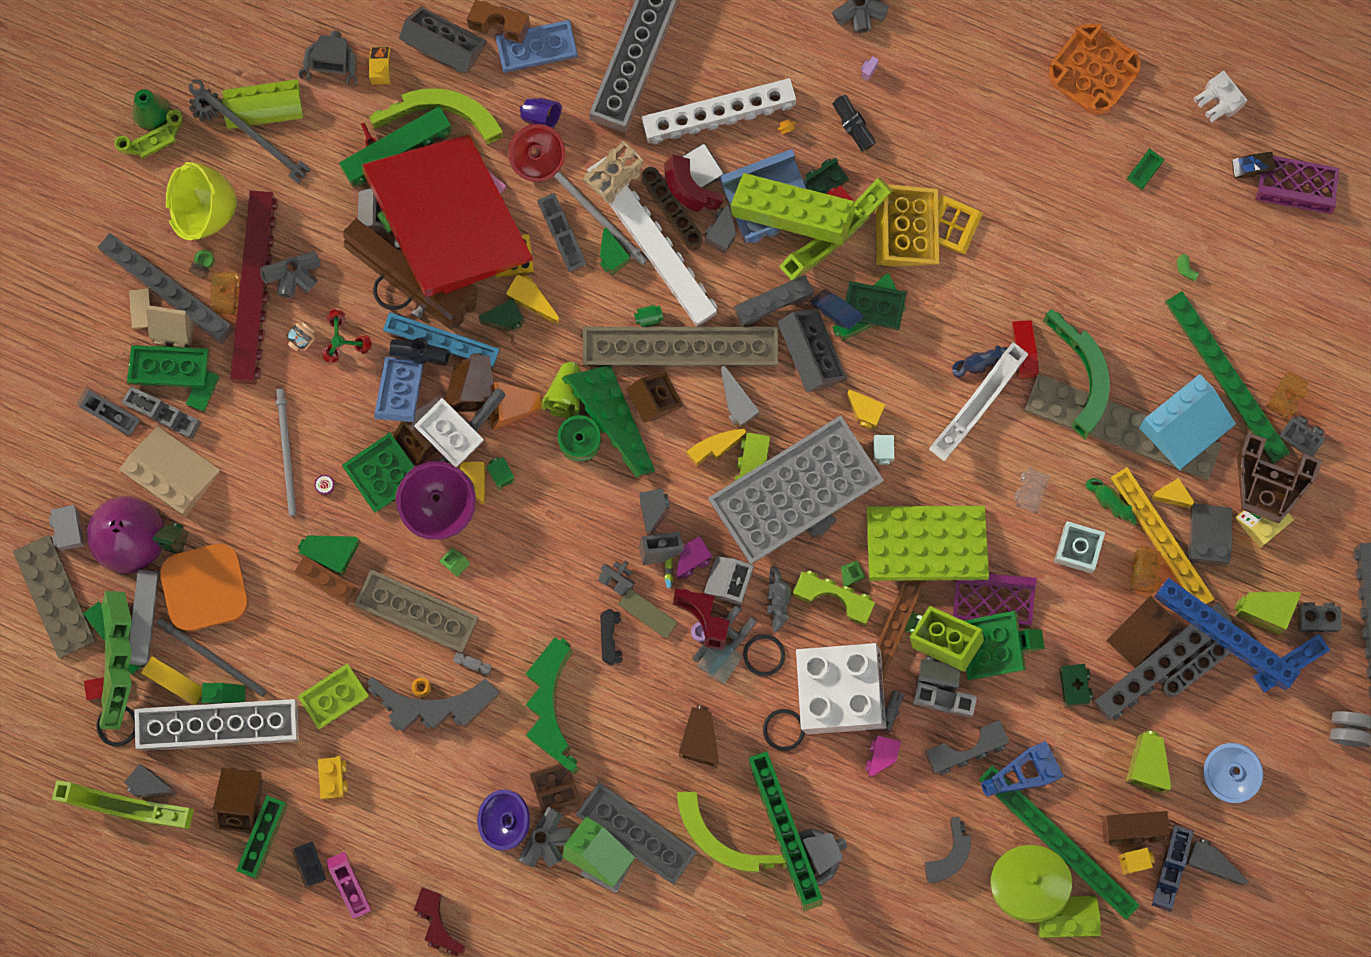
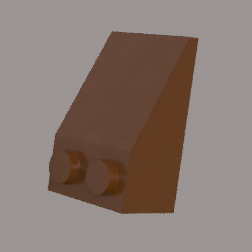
(1142, 632)

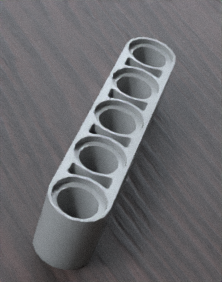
(143, 616)

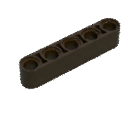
(673, 217)

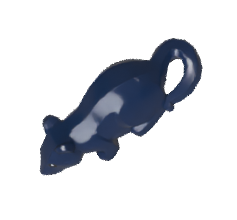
(979, 361)

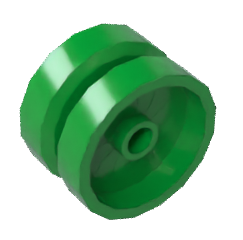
(579, 450)

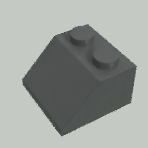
(653, 508)
(938, 674)
(147, 784)

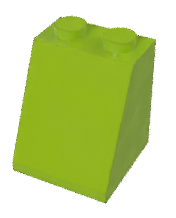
(1268, 609)
(1150, 763)

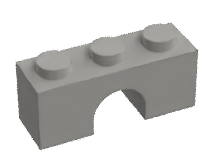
(940, 700)

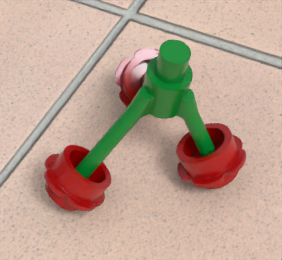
(331, 352)

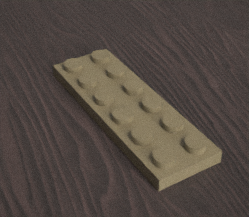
(54, 596)
(416, 611)

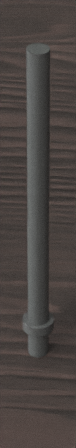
(169, 628)

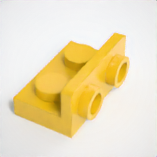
(332, 777)

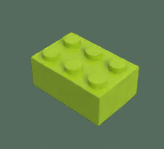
(946, 638)

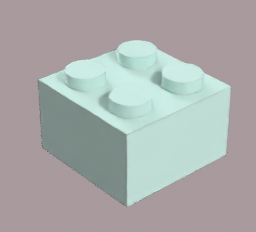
(1079, 547)

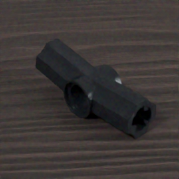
(853, 123)
(419, 351)

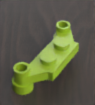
(154, 140)

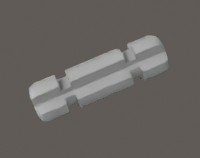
(472, 663)

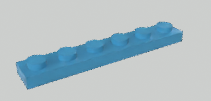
(457, 344)

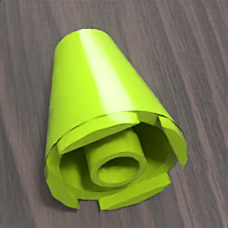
(560, 396)

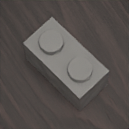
(66, 527)

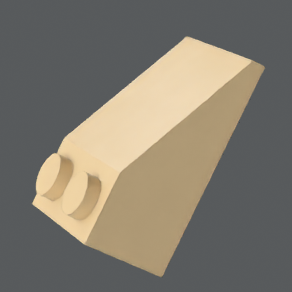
(169, 327)

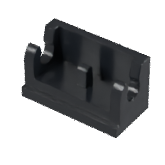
(309, 864)

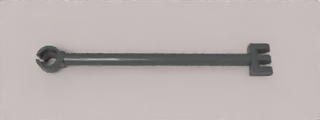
(295, 169)

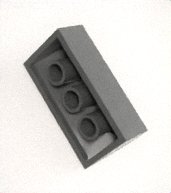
(442, 39)
(811, 350)

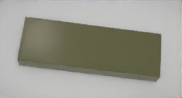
(647, 613)

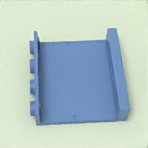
(776, 168)

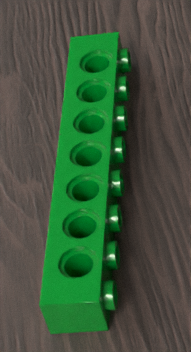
(785, 831)

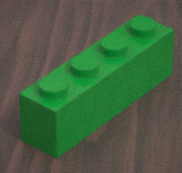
(262, 837)

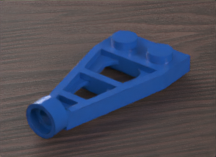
(1044, 763)

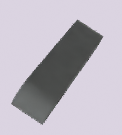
(1194, 668)

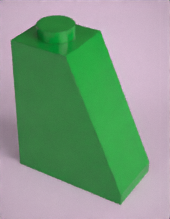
(330, 551)

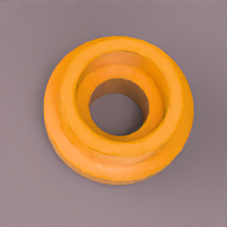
(786, 126)
(416, 683)

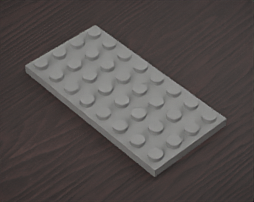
(795, 490)

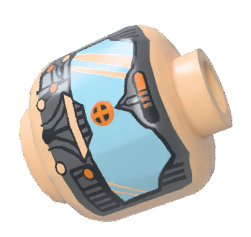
(301, 336)

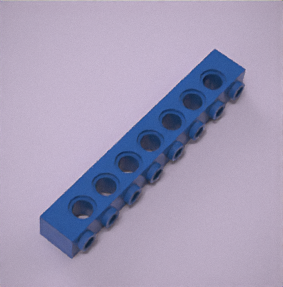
(1227, 634)

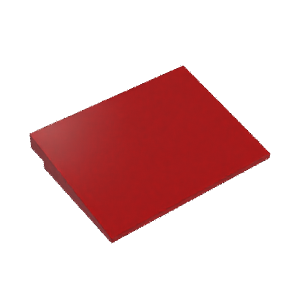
(446, 215)

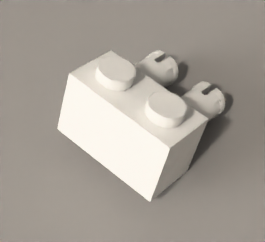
(1224, 93)

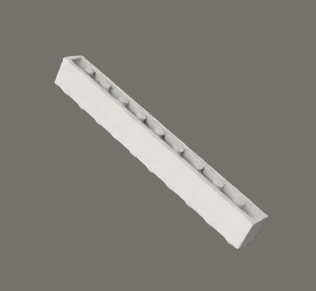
(660, 253)

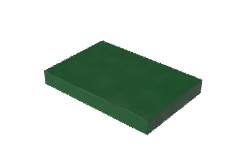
(877, 304)

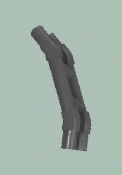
(737, 637)

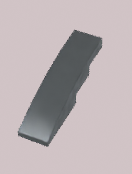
(561, 232)
(161, 412)

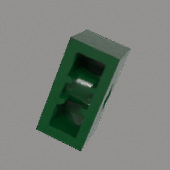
(1072, 696)

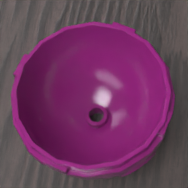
(435, 518)

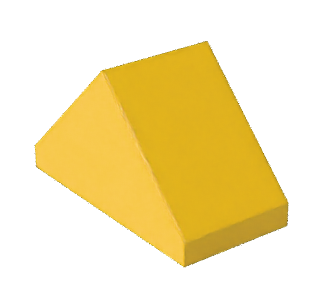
(1174, 494)

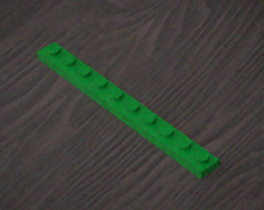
(1226, 376)
(1065, 848)

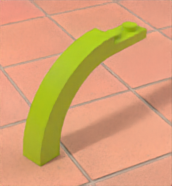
(448, 101)
(817, 250)
(122, 806)
(712, 847)

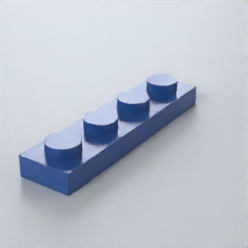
(1297, 658)

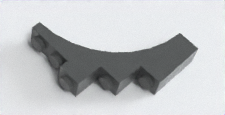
(434, 712)

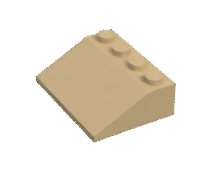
(170, 471)

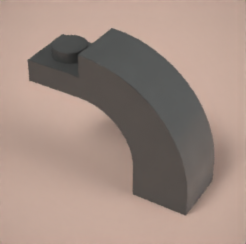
(945, 868)

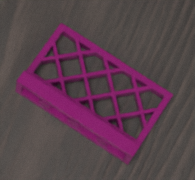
(1299, 199)
(999, 581)

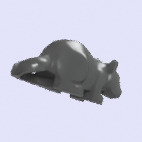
(780, 596)

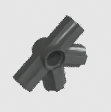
(860, 14)
(288, 279)
(554, 838)

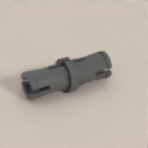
(891, 710)

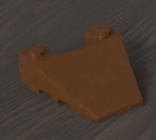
(1267, 487)

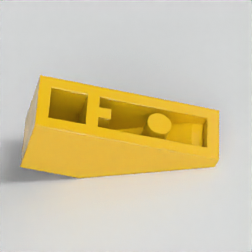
(527, 295)

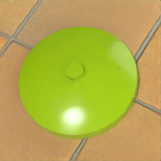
(1031, 883)

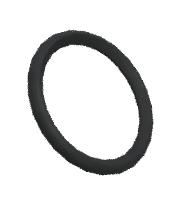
(383, 304)
(764, 637)
(766, 734)
(116, 743)

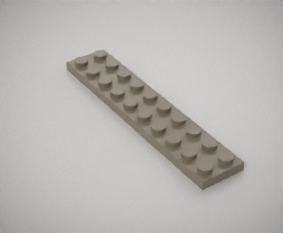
(680, 346)
(1117, 425)

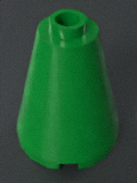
(150, 109)

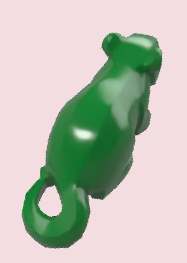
(1109, 499)

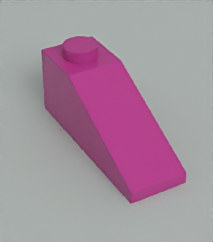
(348, 884)

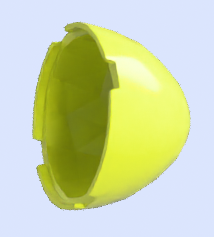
(199, 201)

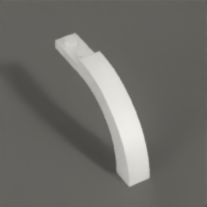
(979, 402)

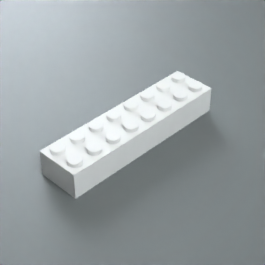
(216, 725)

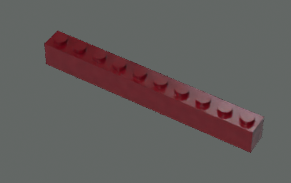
(252, 288)

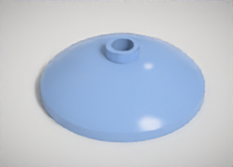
(1223, 779)

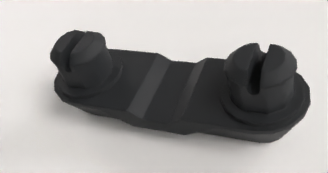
(607, 622)

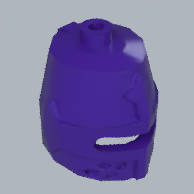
(536, 110)

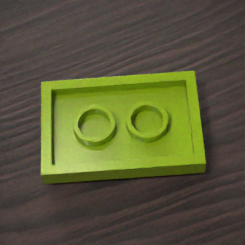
(333, 696)

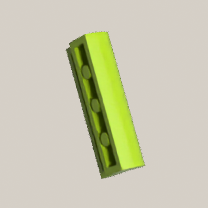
(264, 103)

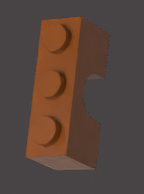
(485, 15)
(325, 580)

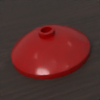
(545, 161)

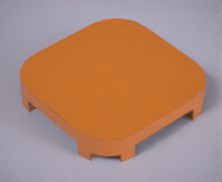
(1094, 69)
(204, 587)

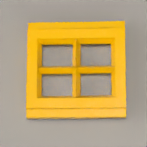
(956, 224)

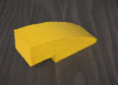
(715, 446)
(172, 681)

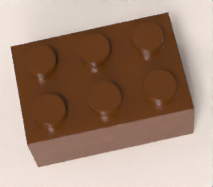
(1135, 827)

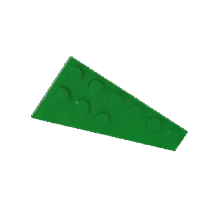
(610, 411)

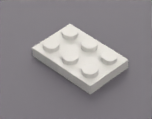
(449, 432)

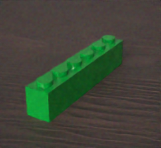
(409, 137)

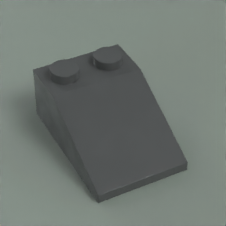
(1210, 535)

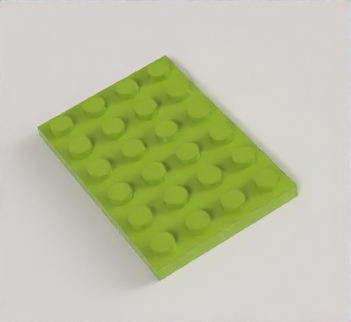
(927, 543)

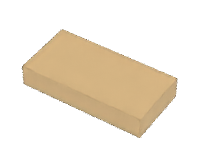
(138, 301)

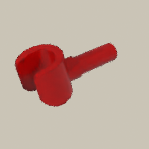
(367, 134)

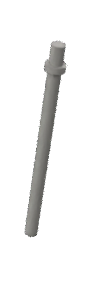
(634, 252)
(281, 403)

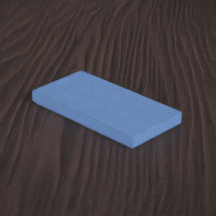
(540, 47)
(399, 389)

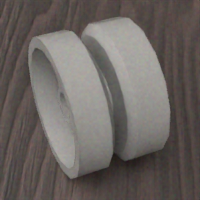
(1351, 730)

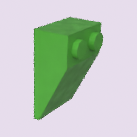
(597, 852)

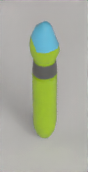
(668, 571)

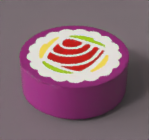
(324, 485)

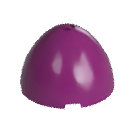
(131, 547)

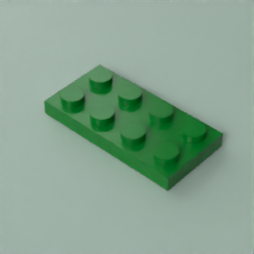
(168, 366)

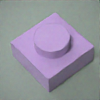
(869, 67)

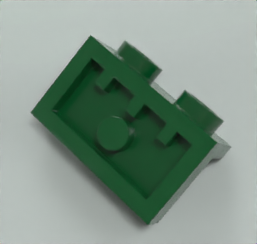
(826, 177)

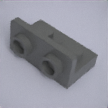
(1303, 435)

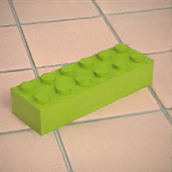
(792, 209)

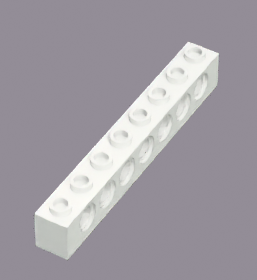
(782, 89)

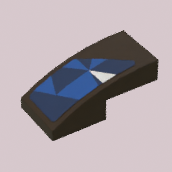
(1253, 164)

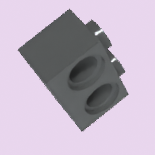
(1319, 623)

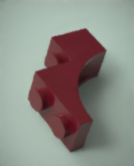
(701, 607)
(429, 905)

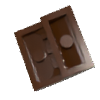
(554, 787)

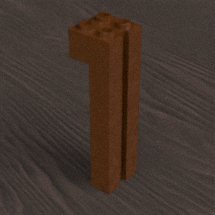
(393, 266)

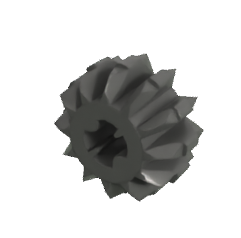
(199, 111)

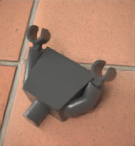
(331, 56)
(822, 853)

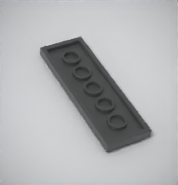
(638, 833)

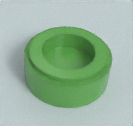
(205, 258)

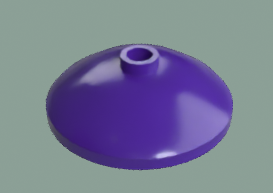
(495, 820)

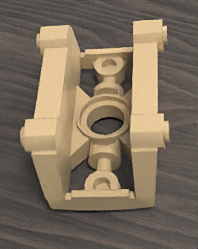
(619, 179)

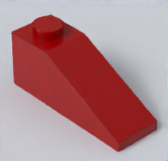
(1024, 337)

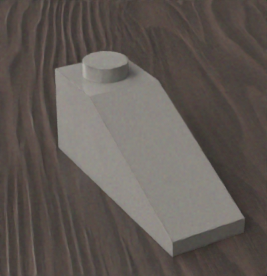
(739, 404)

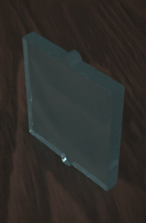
(720, 663)

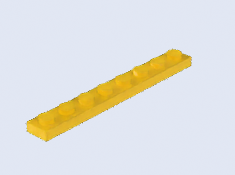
(1160, 535)

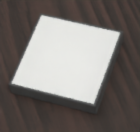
(703, 166)

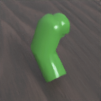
(1184, 267)

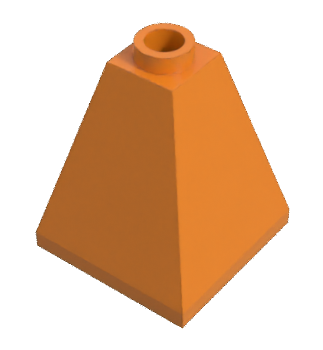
(515, 405)

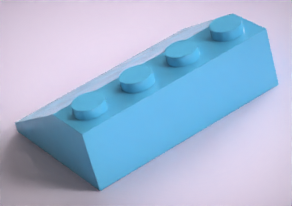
(1188, 422)

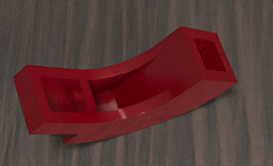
(685, 188)

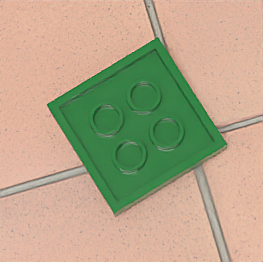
(379, 471)
(1001, 648)

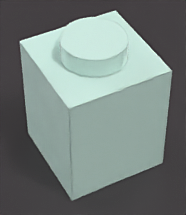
(883, 449)

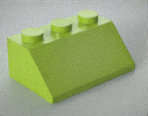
(1077, 919)

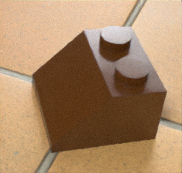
(654, 397)

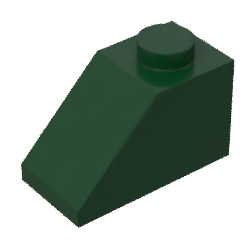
(503, 317)

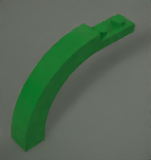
(1096, 370)

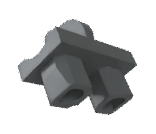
(624, 583)

